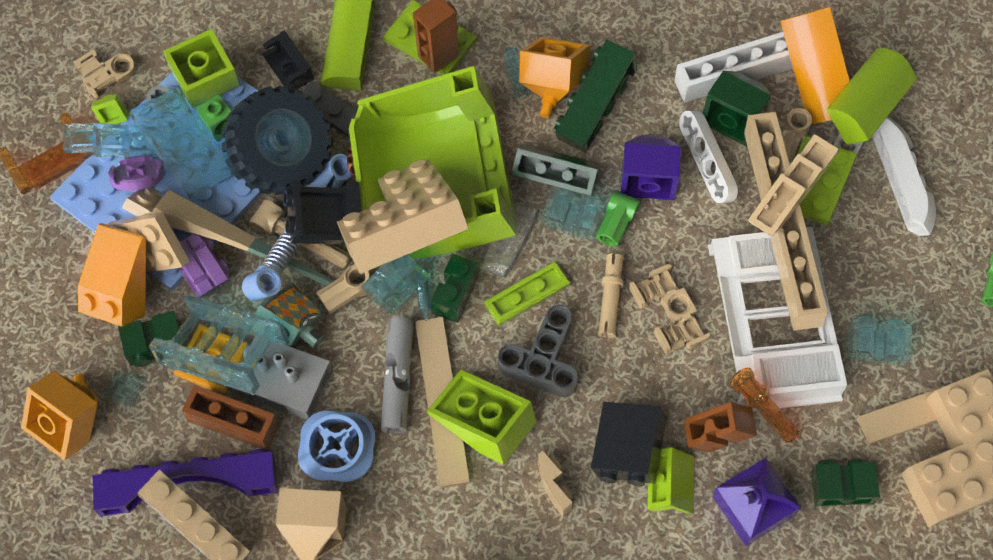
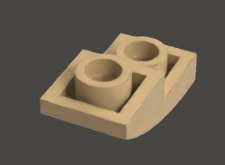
(550, 475)

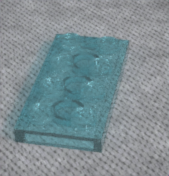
(182, 142)

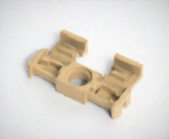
(664, 287)

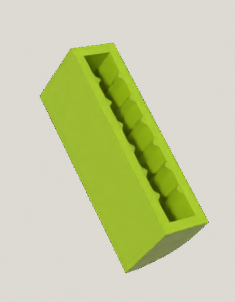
(348, 44)
(871, 95)

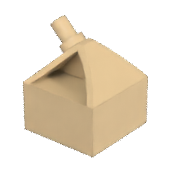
(311, 521)

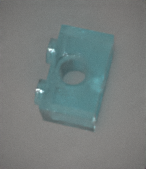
(395, 282)

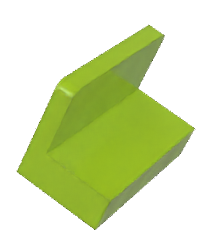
(673, 482)

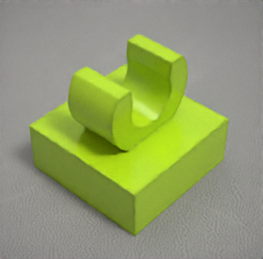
(110, 110)

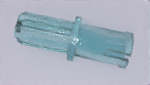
(512, 63)

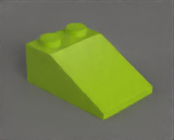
(484, 415)

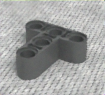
(543, 358)

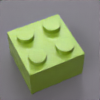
(201, 68)

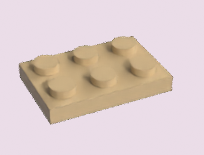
(162, 245)

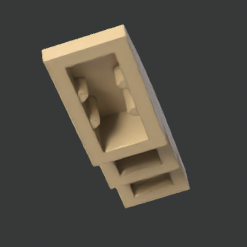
(793, 185)

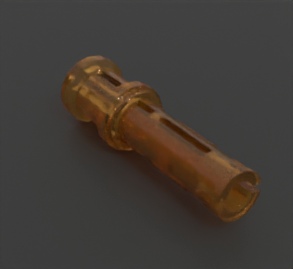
(758, 397)

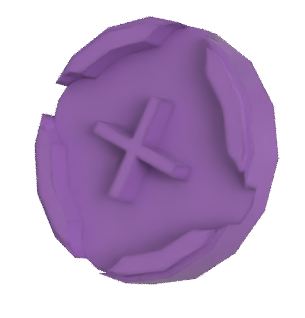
(136, 173)

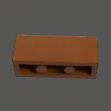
(436, 33)
(230, 418)

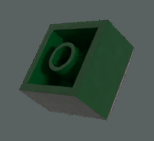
(731, 102)

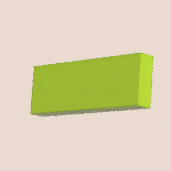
(527, 293)

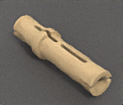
(612, 284)

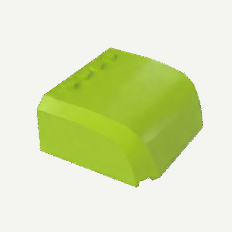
(455, 128)

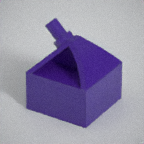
(650, 167)
(756, 501)

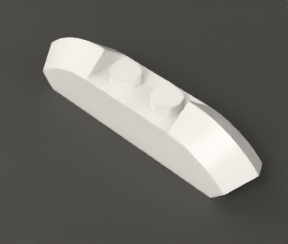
(907, 185)

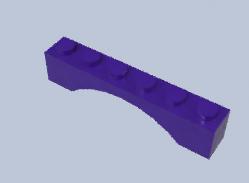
(250, 474)

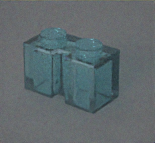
(573, 214)
(879, 342)

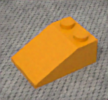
(114, 276)

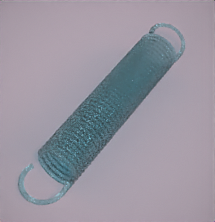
(423, 298)

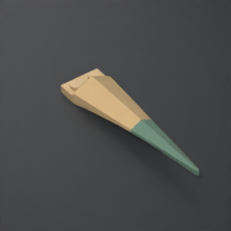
(194, 219)

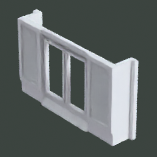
(792, 372)

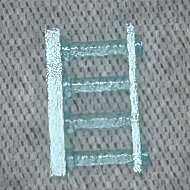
(219, 367)

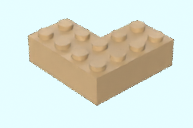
(415, 215)
(964, 474)

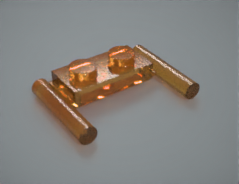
(43, 167)

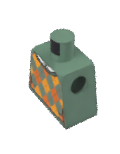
(295, 313)

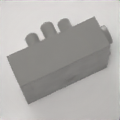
(288, 379)

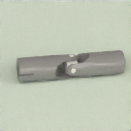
(397, 371)

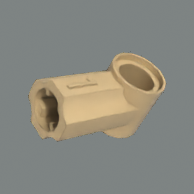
(342, 290)

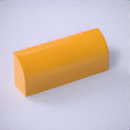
(816, 60)

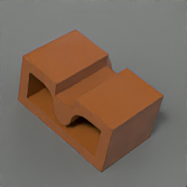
(716, 426)

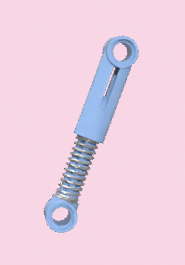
(270, 270)

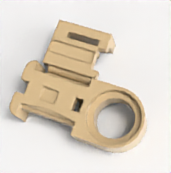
(99, 76)

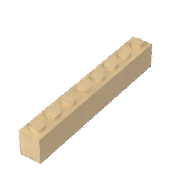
(791, 241)

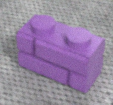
(204, 270)

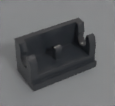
(287, 61)

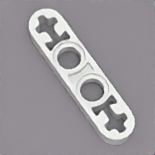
(721, 183)

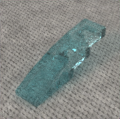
(106, 140)

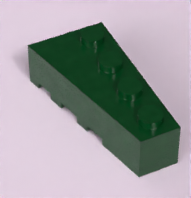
(596, 95)

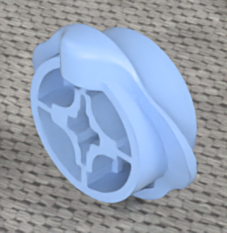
(319, 424)

